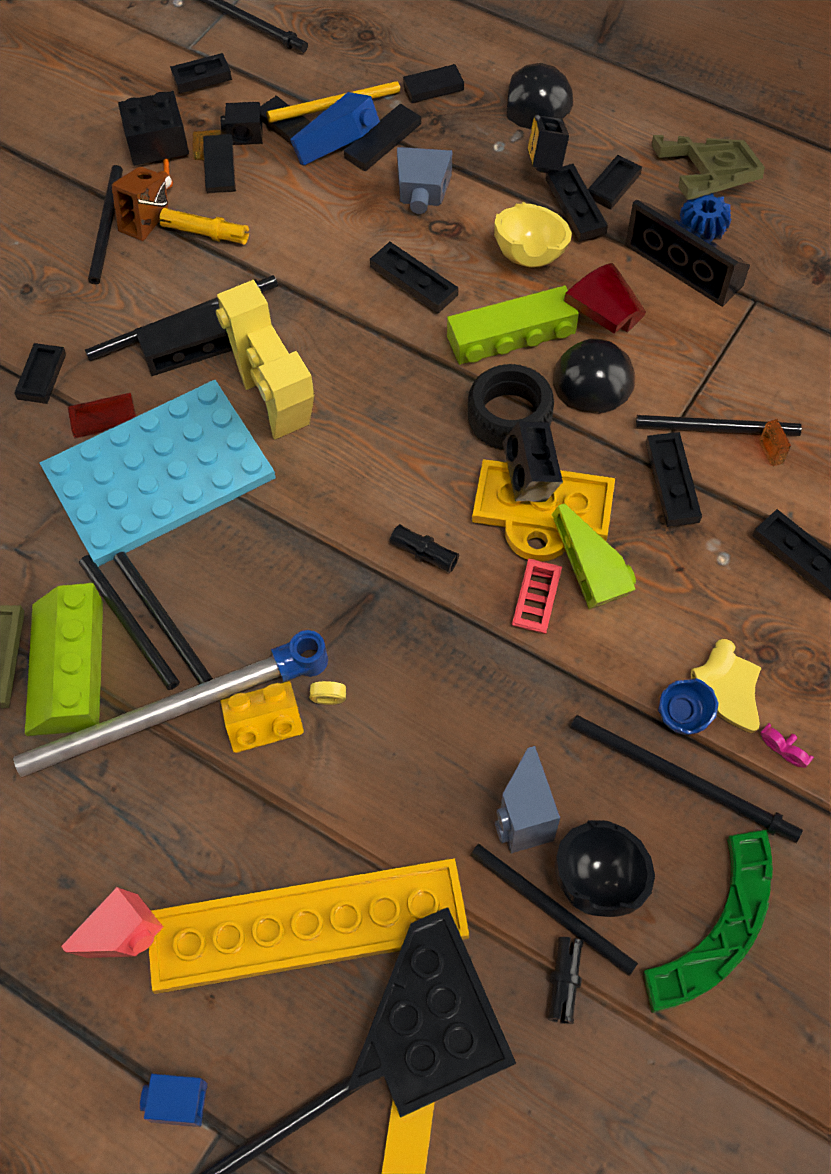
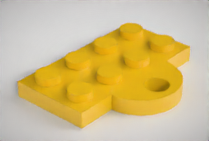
(583, 493)

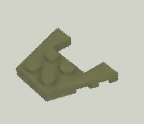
(720, 162)

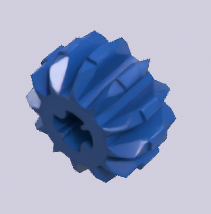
(707, 216)

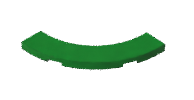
(731, 936)

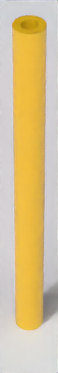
(325, 103)

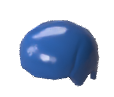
(688, 706)

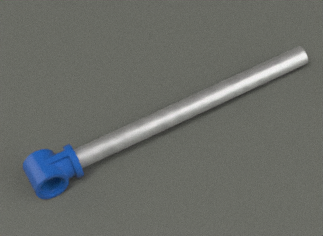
(285, 663)

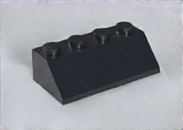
(685, 253)

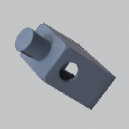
(423, 176)

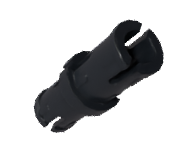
(424, 548)
(565, 980)

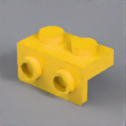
(261, 716)

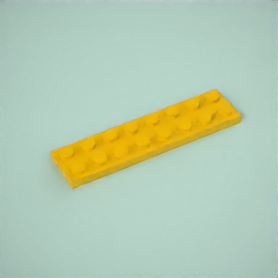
(299, 925)

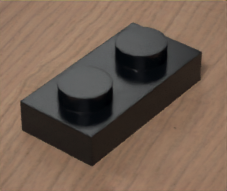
(201, 73)

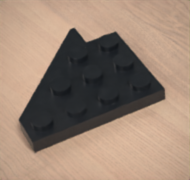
(432, 1022)

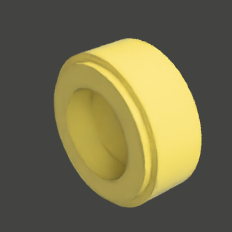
(327, 692)

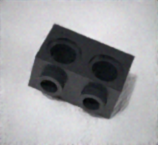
(532, 461)

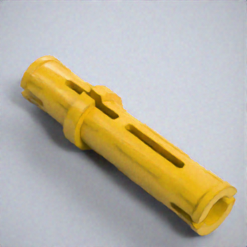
(215, 228)

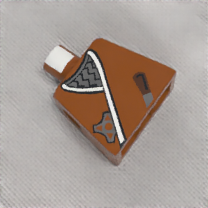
(140, 200)

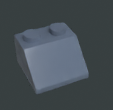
(527, 807)

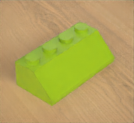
(65, 661)

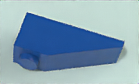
(336, 127)

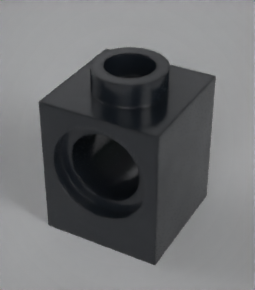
(243, 122)

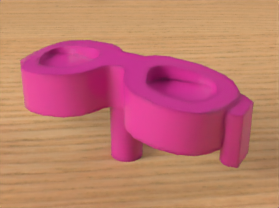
(785, 748)

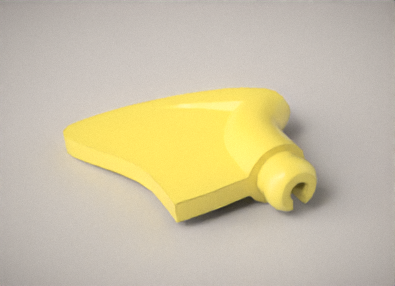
(733, 685)

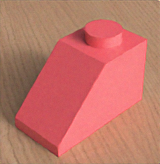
(115, 929)

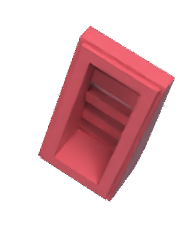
(542, 570)

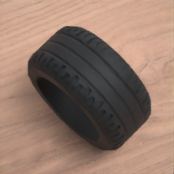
(501, 381)

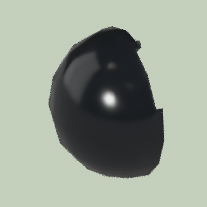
(538, 91)
(594, 376)
(604, 869)

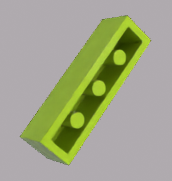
(511, 325)

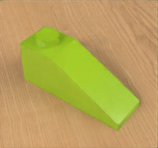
(595, 563)

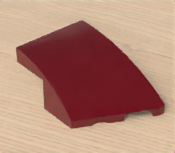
(606, 299)

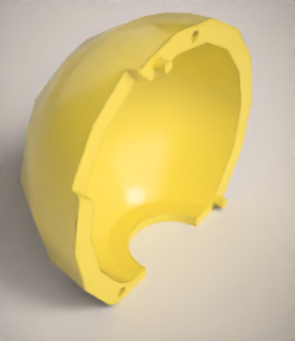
(531, 235)

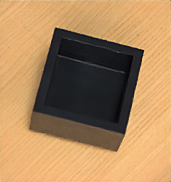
(153, 127)

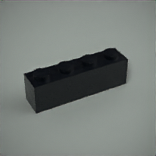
(183, 340)

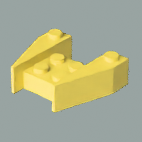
(264, 359)

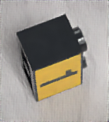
(548, 143)

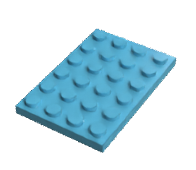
(156, 472)

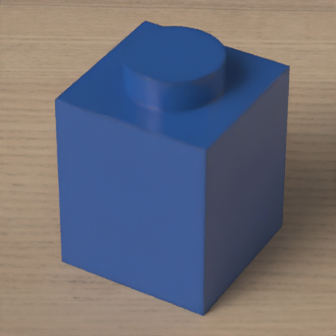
(174, 1100)

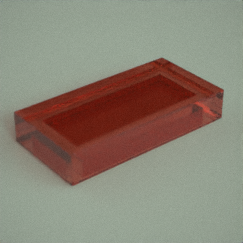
(101, 414)

